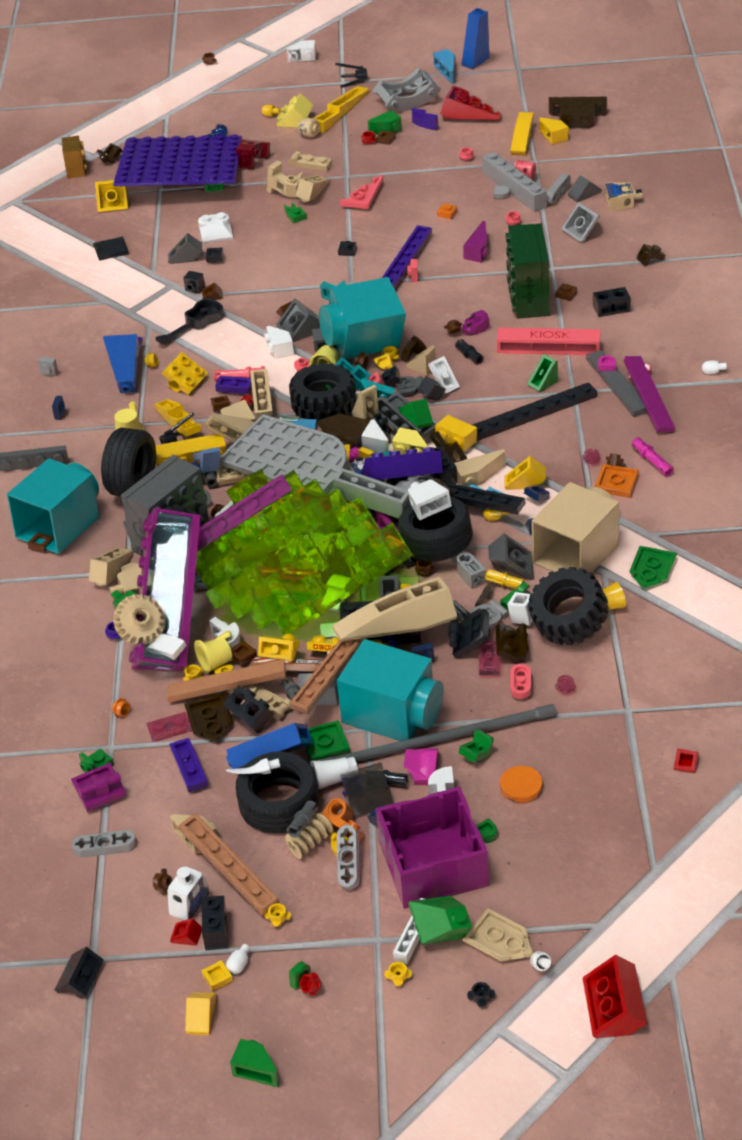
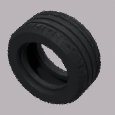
(127, 459)
(437, 543)
(277, 815)

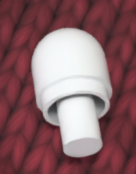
(713, 367)
(542, 959)
(238, 960)

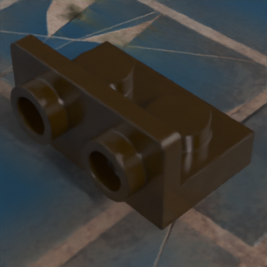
(511, 642)

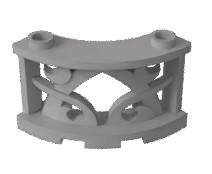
(416, 82)

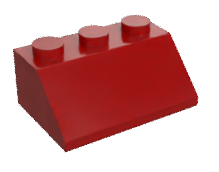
(614, 999)

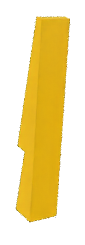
(340, 107)

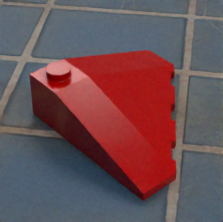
(460, 105)

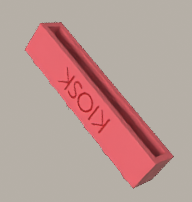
(548, 341)

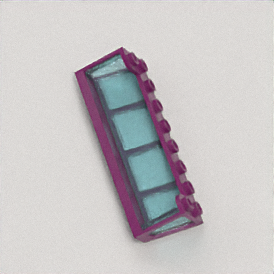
(169, 578)

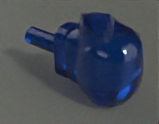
(220, 129)

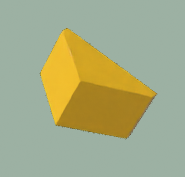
(200, 1012)

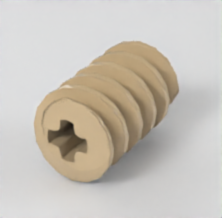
(317, 828)

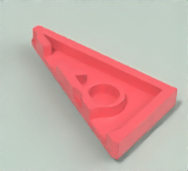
(363, 196)

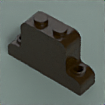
(578, 111)

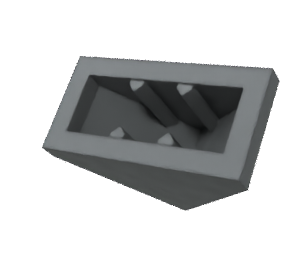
(583, 189)

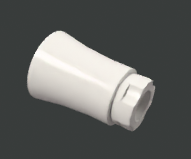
(329, 771)

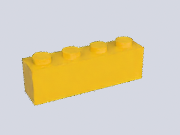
(186, 448)

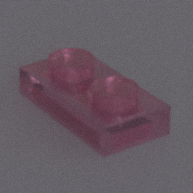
(488, 659)
(169, 727)

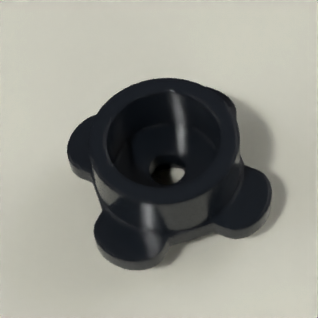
(481, 988)

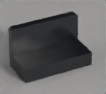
(80, 972)

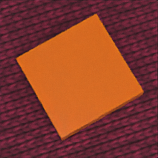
(617, 480)

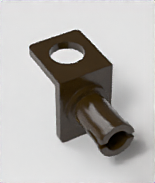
(438, 441)

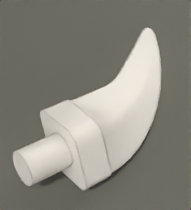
(262, 767)

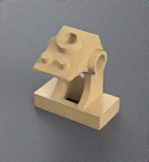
(278, 181)

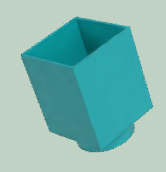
(363, 318)
(54, 502)
(389, 691)

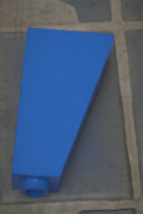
(476, 39)
(124, 358)
(281, 740)

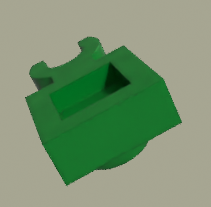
(295, 213)

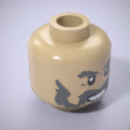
(309, 127)

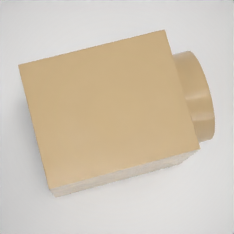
(575, 529)

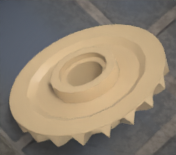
(133, 630)

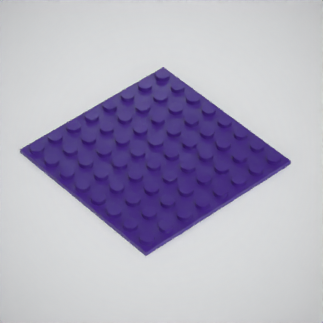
(178, 161)

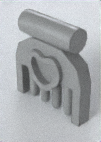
(495, 612)

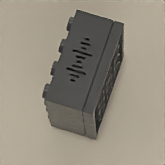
(167, 485)

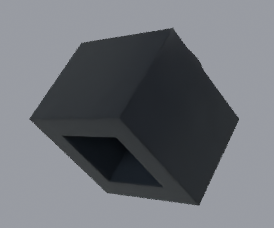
(194, 282)
(431, 388)

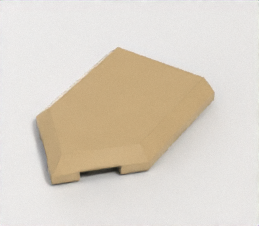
(499, 937)

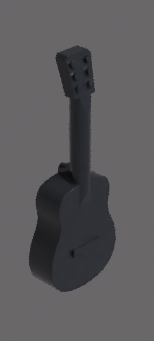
(203, 313)

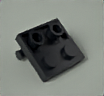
(468, 633)

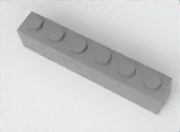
(519, 184)

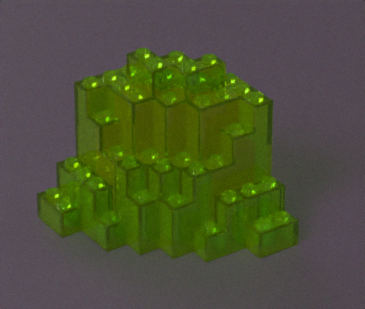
(297, 554)

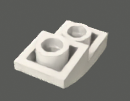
(167, 645)

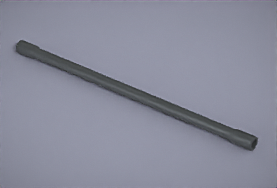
(537, 713)

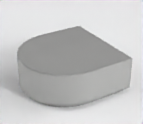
(501, 192)

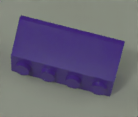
(402, 465)

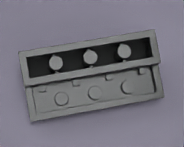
(389, 409)

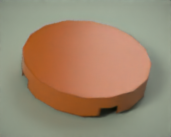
(521, 784)

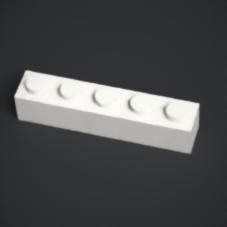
(406, 943)

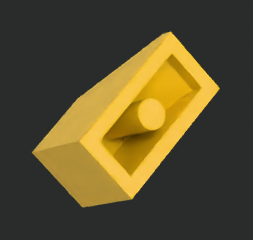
(553, 130)
(526, 474)

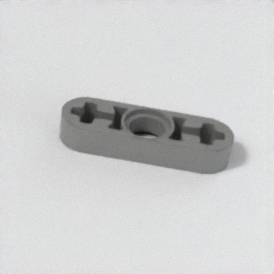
(558, 188)
(111, 848)
(354, 865)

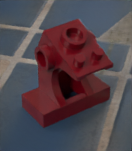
(249, 150)

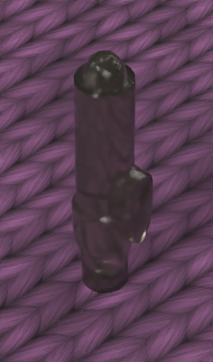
(486, 594)

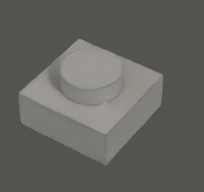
(47, 366)

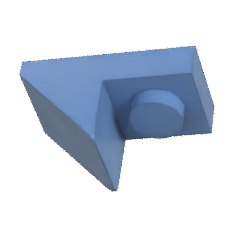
(208, 459)

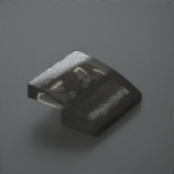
(366, 789)

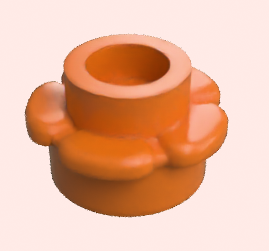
(121, 708)

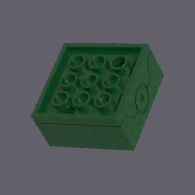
(528, 270)

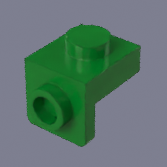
(477, 748)

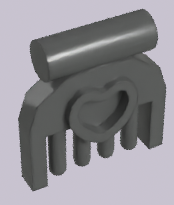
(409, 385)

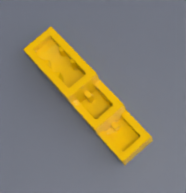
(522, 133)
(174, 413)

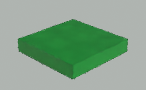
(327, 741)

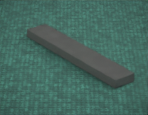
(618, 385)

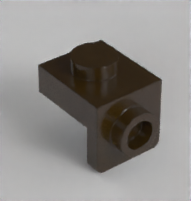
(110, 153)
(648, 252)

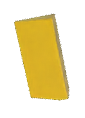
(277, 648)

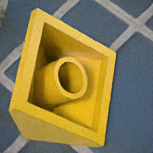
(111, 197)

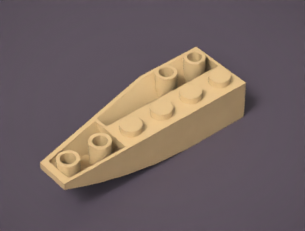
(400, 612)

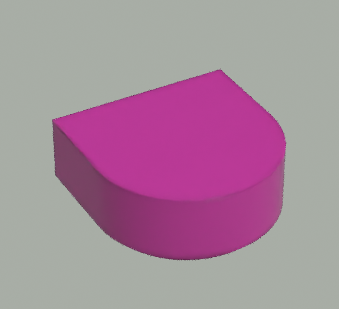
(606, 363)

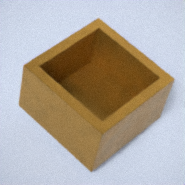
(74, 156)

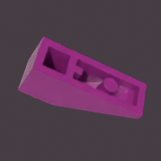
(476, 246)

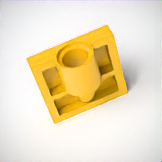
(184, 374)

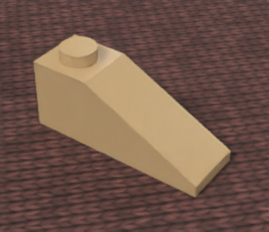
(311, 187)
(366, 404)
(228, 426)
(479, 468)
(107, 565)

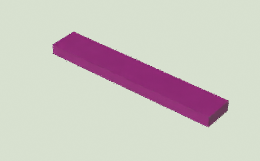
(649, 394)
(243, 511)

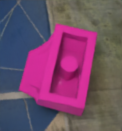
(421, 764)

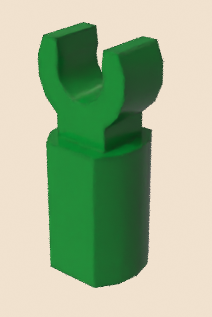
(522, 588)

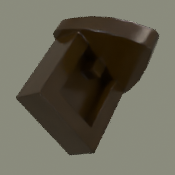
(415, 345)

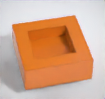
(447, 211)

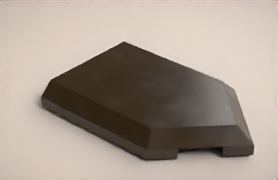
(344, 427)
(209, 717)

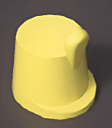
(326, 355)
(128, 418)
(213, 652)

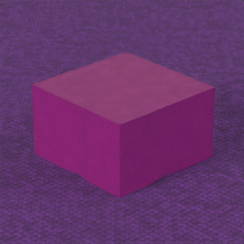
(432, 846)

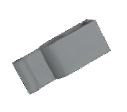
(470, 569)

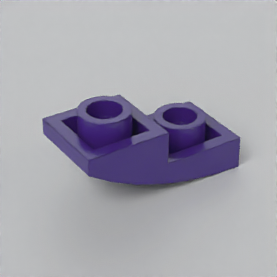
(424, 120)

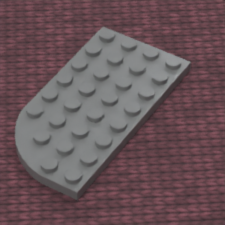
(285, 447)

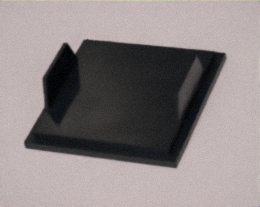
(110, 248)

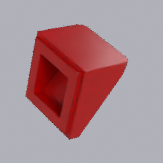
(686, 760)
(186, 932)

